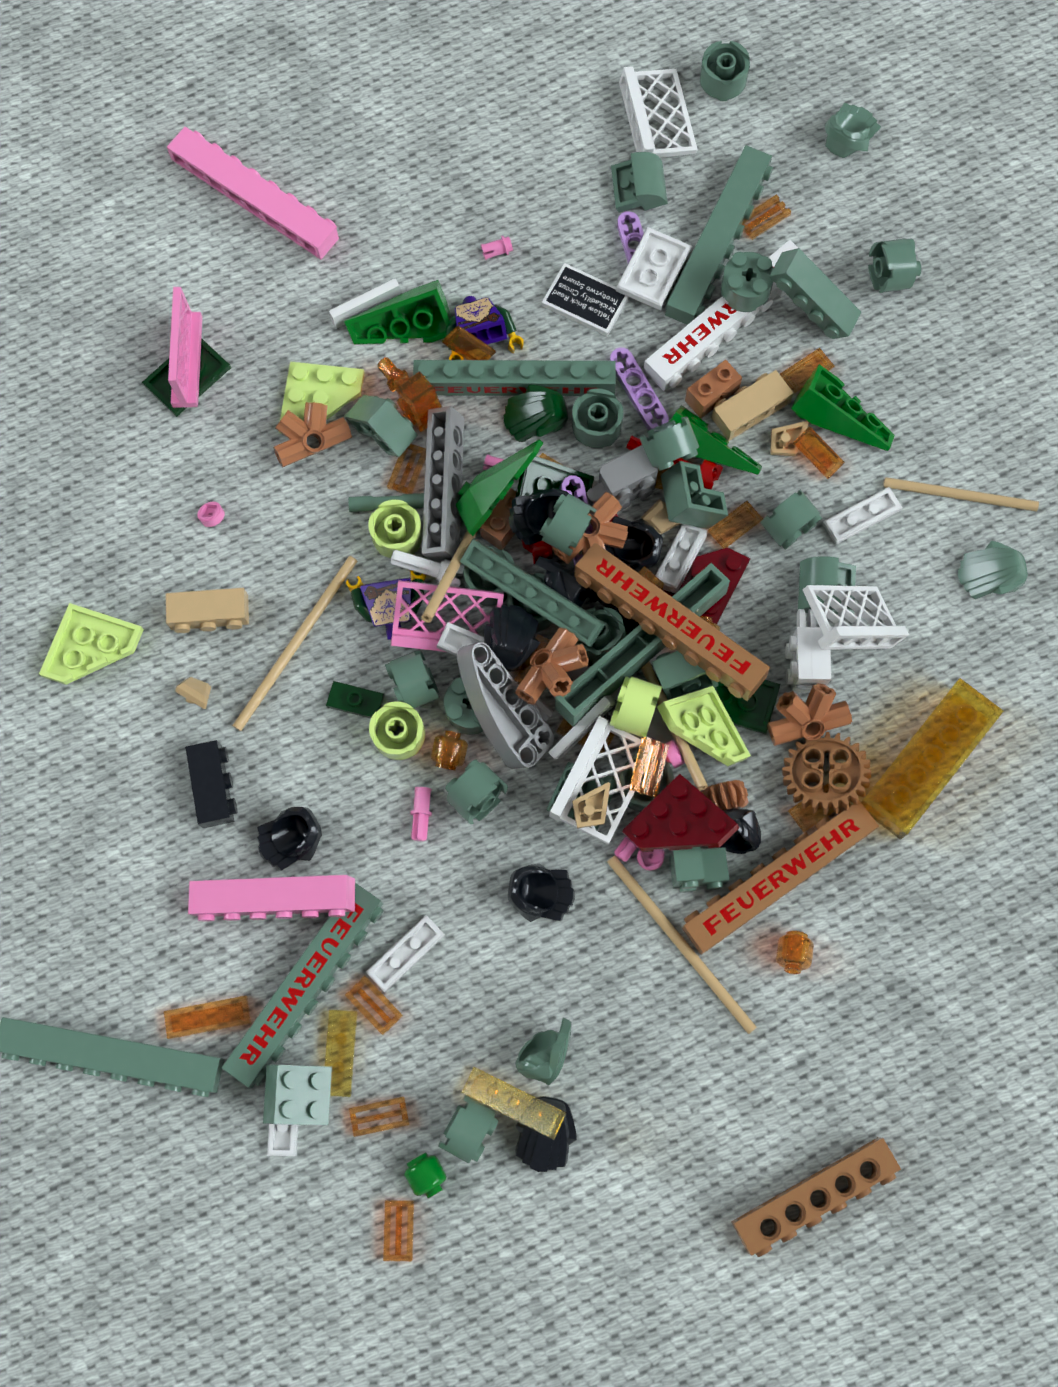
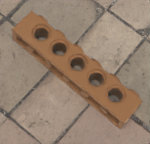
(884, 1170)

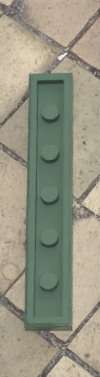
(532, 592)

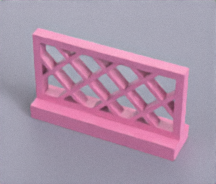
(184, 352)
(428, 639)

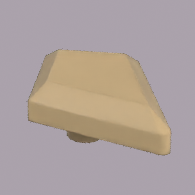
(783, 438)
(658, 517)
(194, 691)
(591, 807)

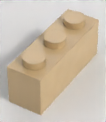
(751, 404)
(207, 609)

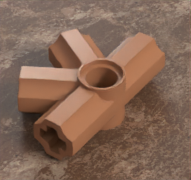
(313, 425)
(603, 531)
(551, 665)
(808, 718)

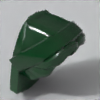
(535, 413)

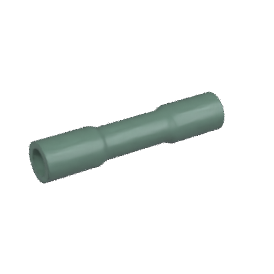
(371, 503)

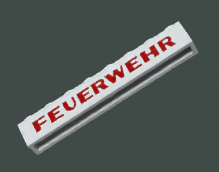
(703, 336)

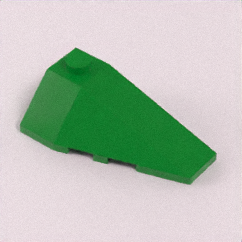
(411, 315)
(830, 407)
(715, 446)
(490, 486)

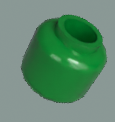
(425, 1175)

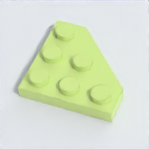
(320, 384)
(88, 643)
(705, 724)

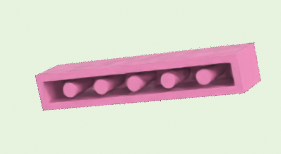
(272, 896)

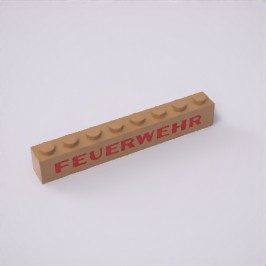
(671, 622)
(779, 877)

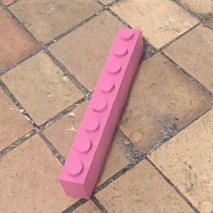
(253, 192)

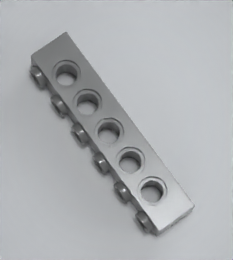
(442, 483)

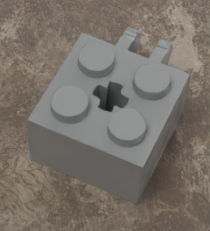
(625, 478)

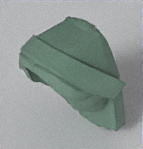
(850, 130)
(992, 570)
(545, 1054)

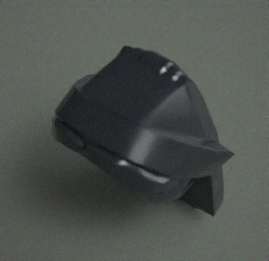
(531, 512)
(641, 545)
(563, 581)
(511, 635)
(748, 835)
(289, 837)
(541, 892)
(541, 1151)

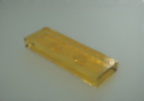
(341, 1050)

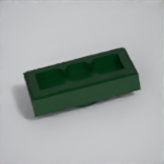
(354, 699)

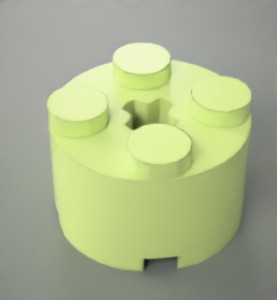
(394, 515)
(635, 706)
(387, 720)

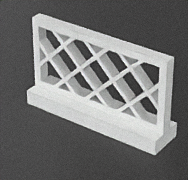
(638, 112)
(859, 634)
(581, 769)

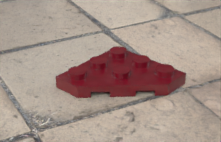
(730, 564)
(680, 820)

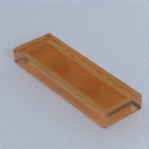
(207, 1017)

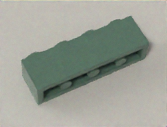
(815, 294)

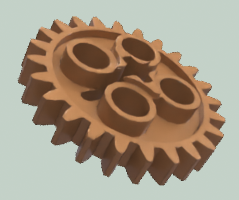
(800, 772)

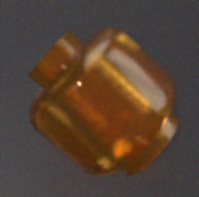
(449, 750)
(794, 952)

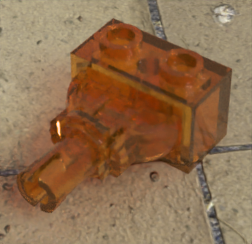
(414, 393)

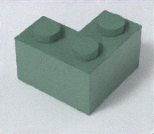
(383, 423)
(688, 499)
(698, 868)

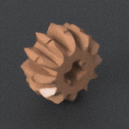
(728, 794)

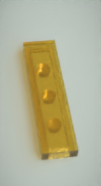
(514, 1103)

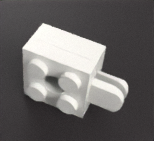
(807, 660)

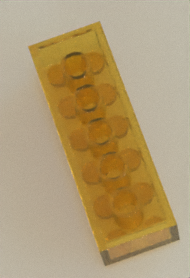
(930, 758)

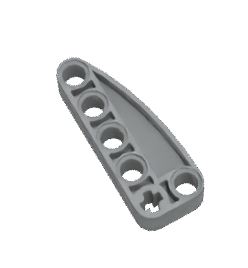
(501, 716)

